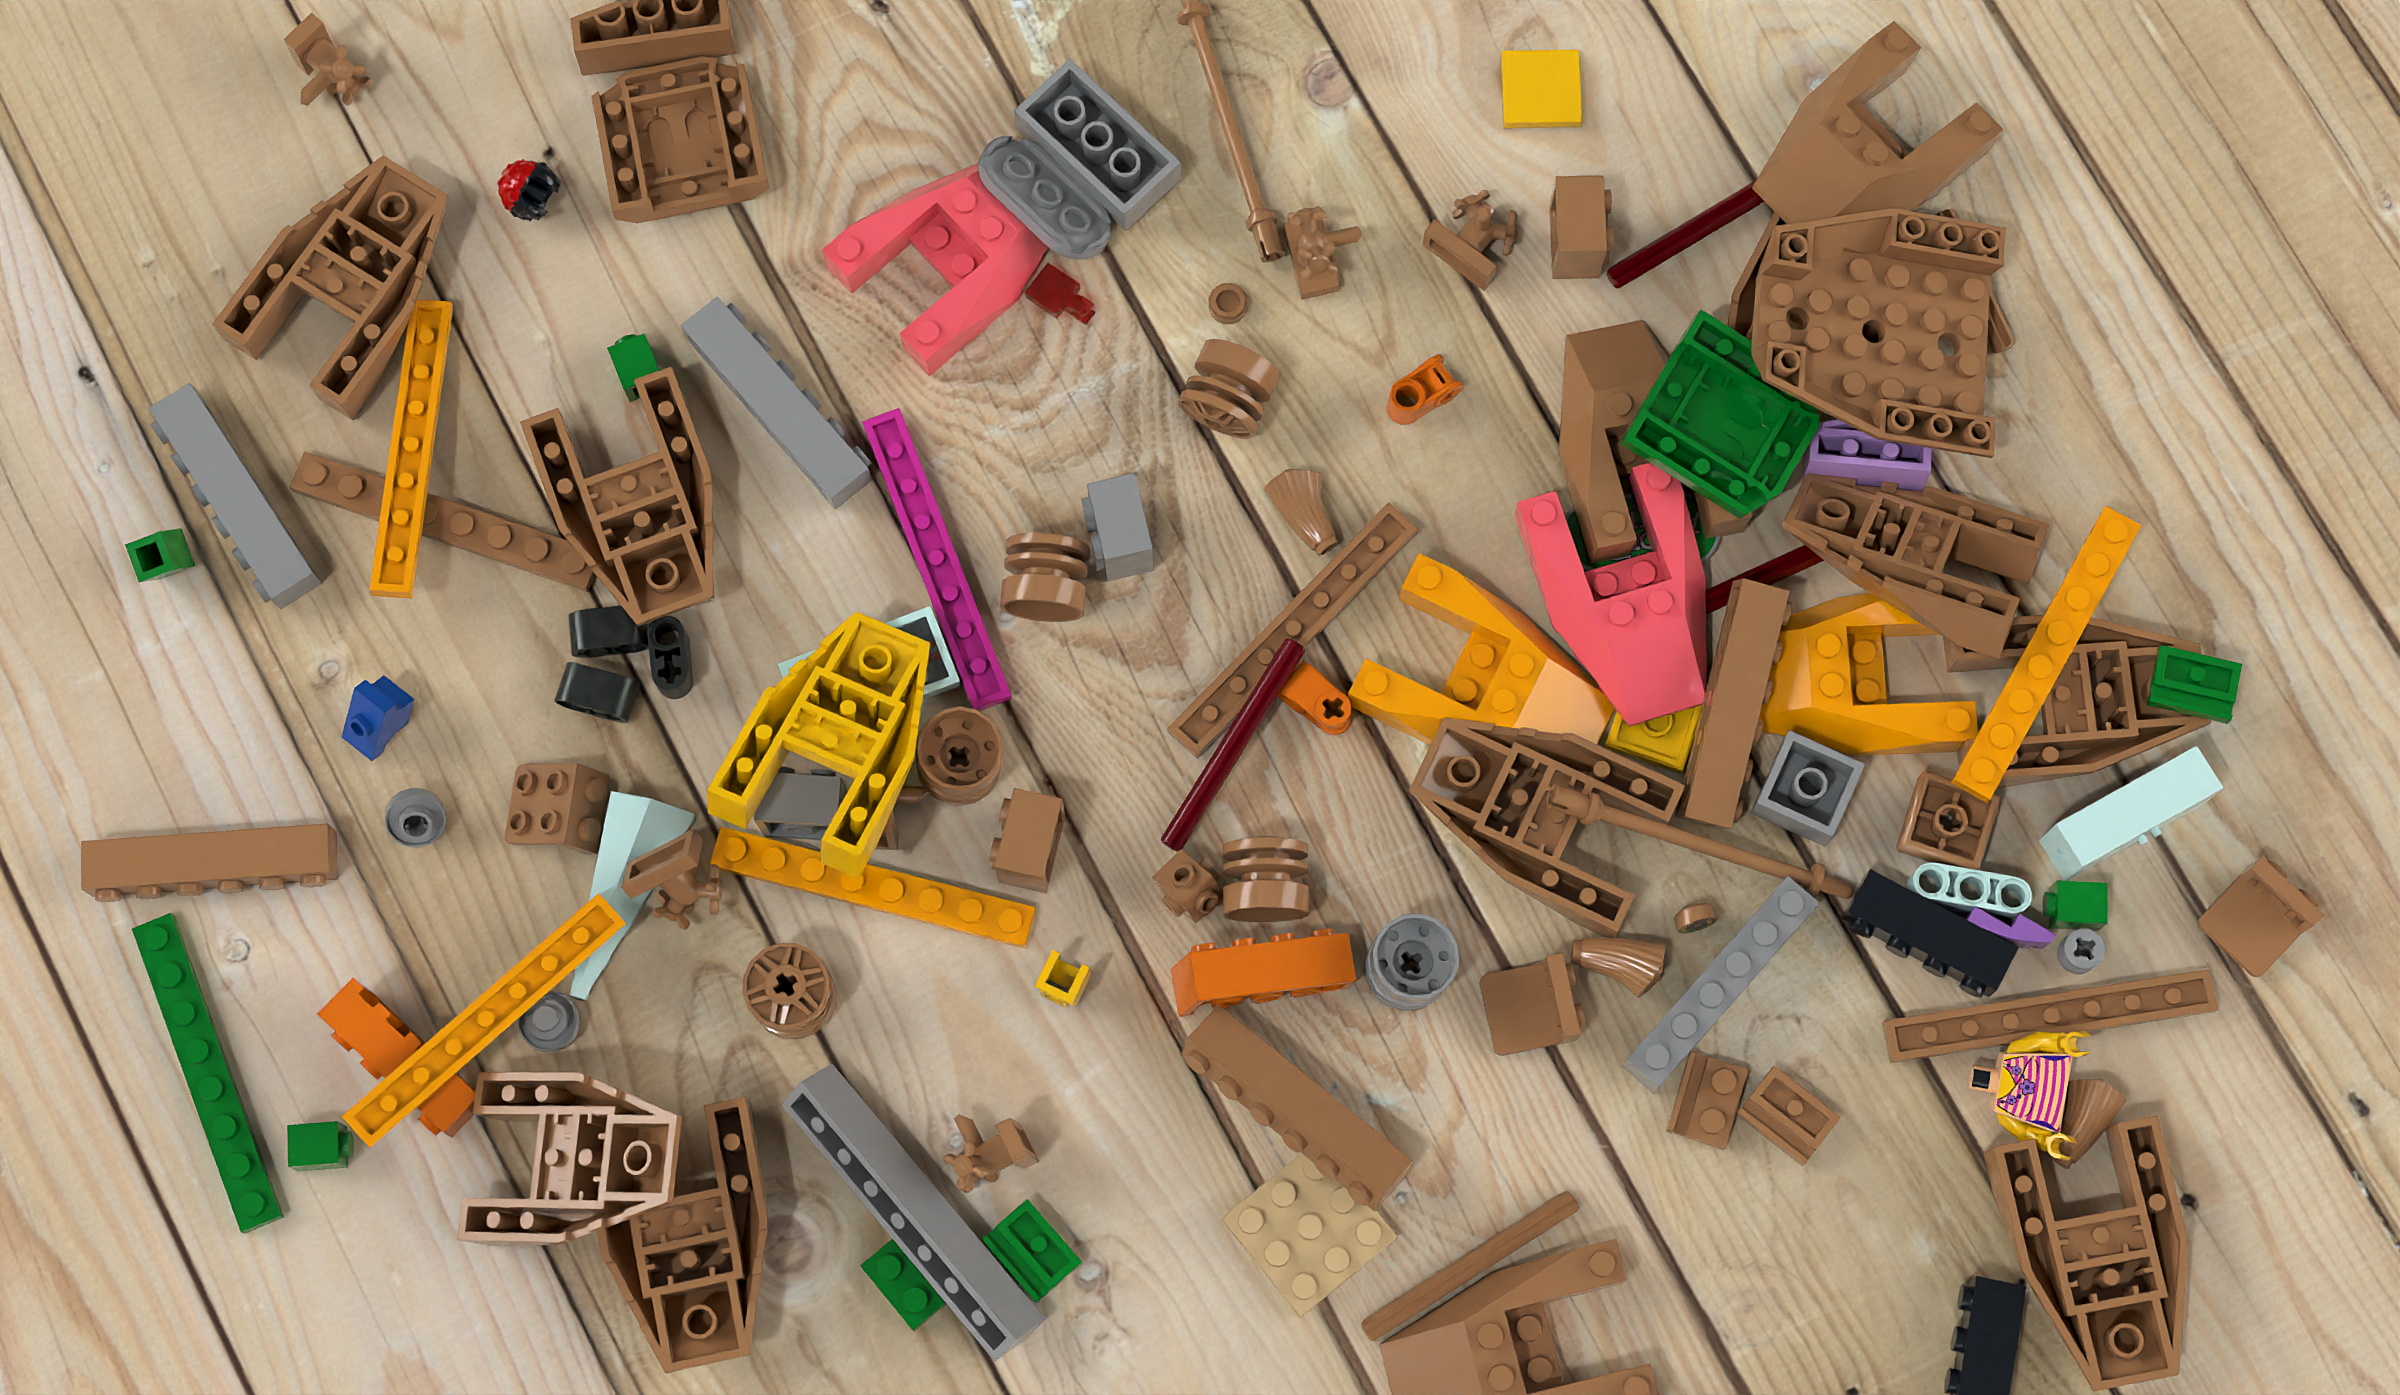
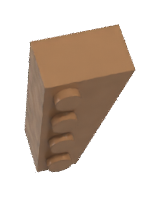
(651, 33)

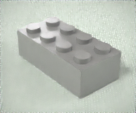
(1098, 144)

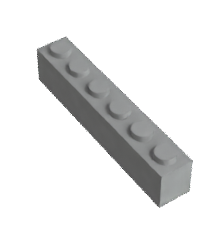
(777, 402)
(234, 496)
(1720, 984)

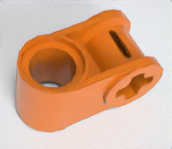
(1428, 387)
(1312, 694)

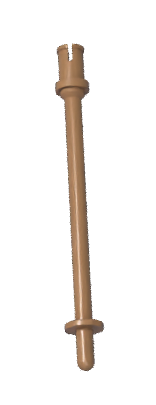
(1261, 220)
(1591, 809)

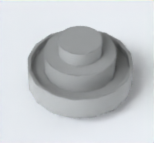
(415, 817)
(550, 1023)

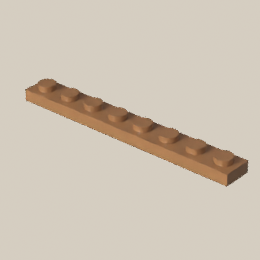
(448, 522)
(1300, 621)
(2059, 1012)

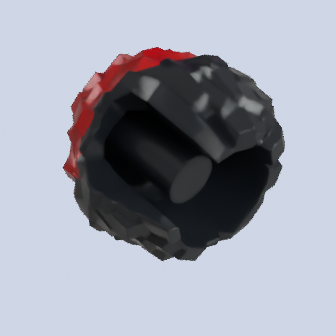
(526, 188)

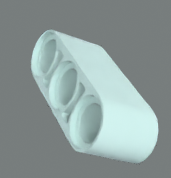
(1986, 883)

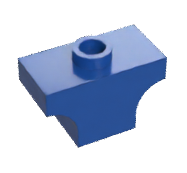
(376, 716)

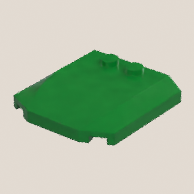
(1719, 422)

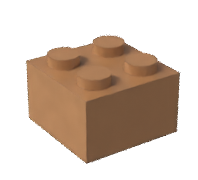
(1579, 227)
(1029, 839)

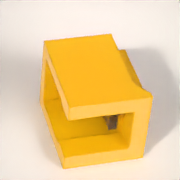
(1062, 981)

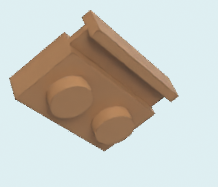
(1707, 1100)
(1788, 1115)

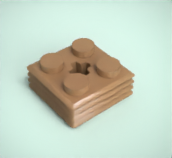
(1924, 834)

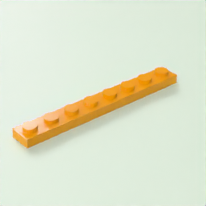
(411, 450)
(2045, 654)
(875, 889)
(483, 1020)

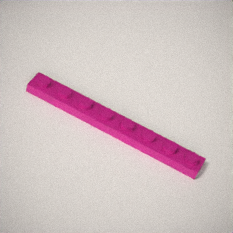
(937, 560)

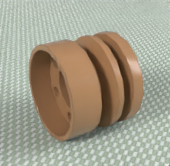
(1229, 388)
(1045, 577)
(959, 734)
(1265, 873)
(805, 1009)

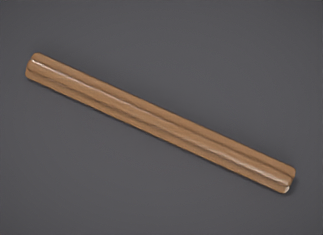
(1469, 1266)

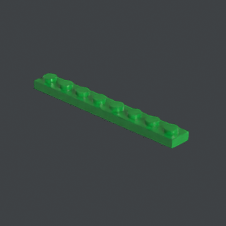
(207, 1073)

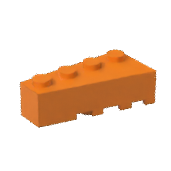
(1263, 970)
(385, 1043)

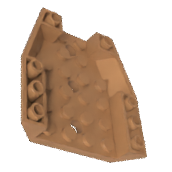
(1913, 283)

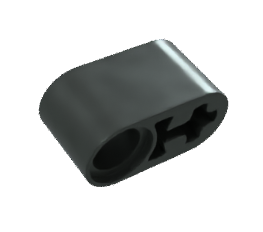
(605, 633)
(677, 652)
(597, 692)

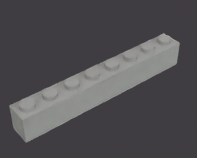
(913, 1212)

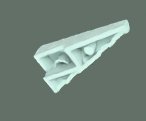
(630, 830)

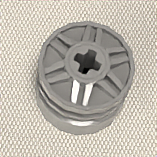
(1408, 939)

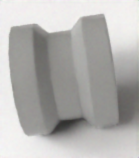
(2073, 956)

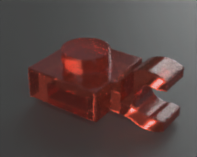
(1058, 293)

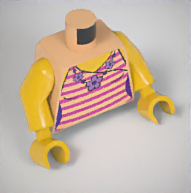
(2031, 1087)

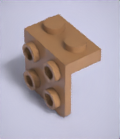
(557, 806)
(2259, 916)
(1532, 1006)

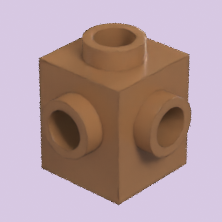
(1188, 886)

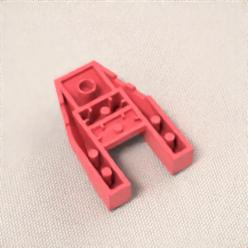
(965, 238)
(1635, 619)

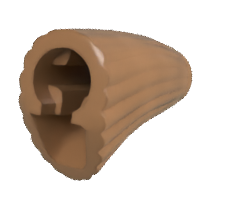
(1299, 501)
(1628, 961)
(2088, 1113)

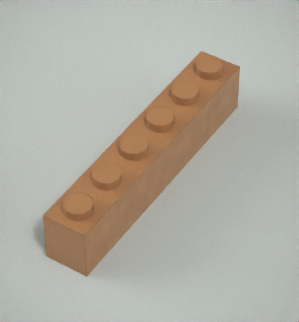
(1733, 704)
(209, 861)
(1296, 1108)

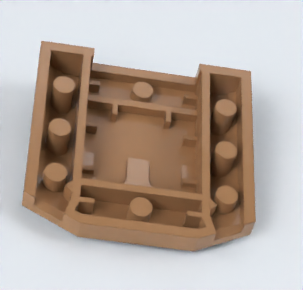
(679, 139)

